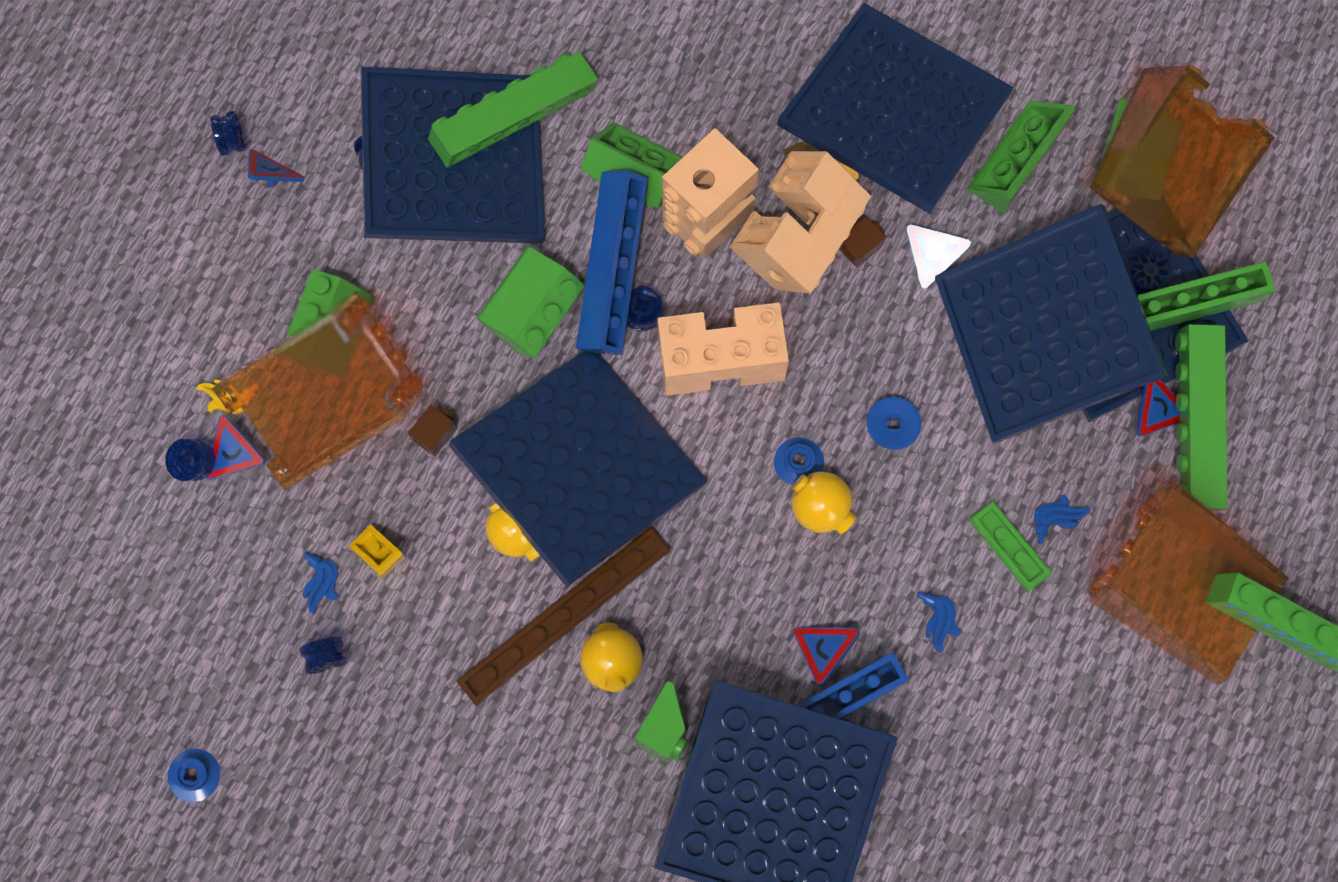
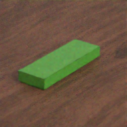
(1010, 546)

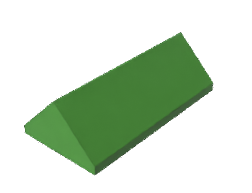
(1020, 153)

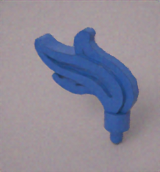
(1057, 514)
(322, 583)
(942, 620)

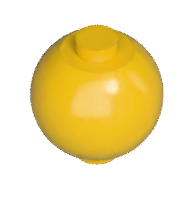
(822, 503)
(506, 536)
(611, 658)

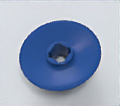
(893, 410)
(786, 453)
(207, 775)

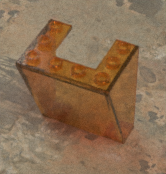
(1176, 160)
(323, 389)
(1167, 578)

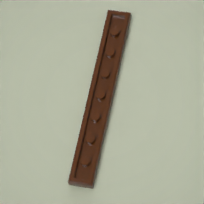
(563, 616)

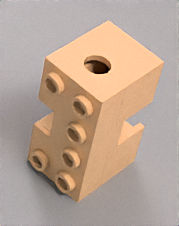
(708, 194)
(825, 200)
(748, 350)

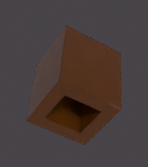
(863, 241)
(433, 429)

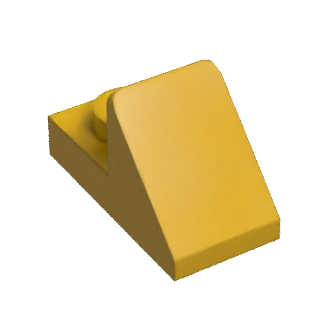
(377, 551)

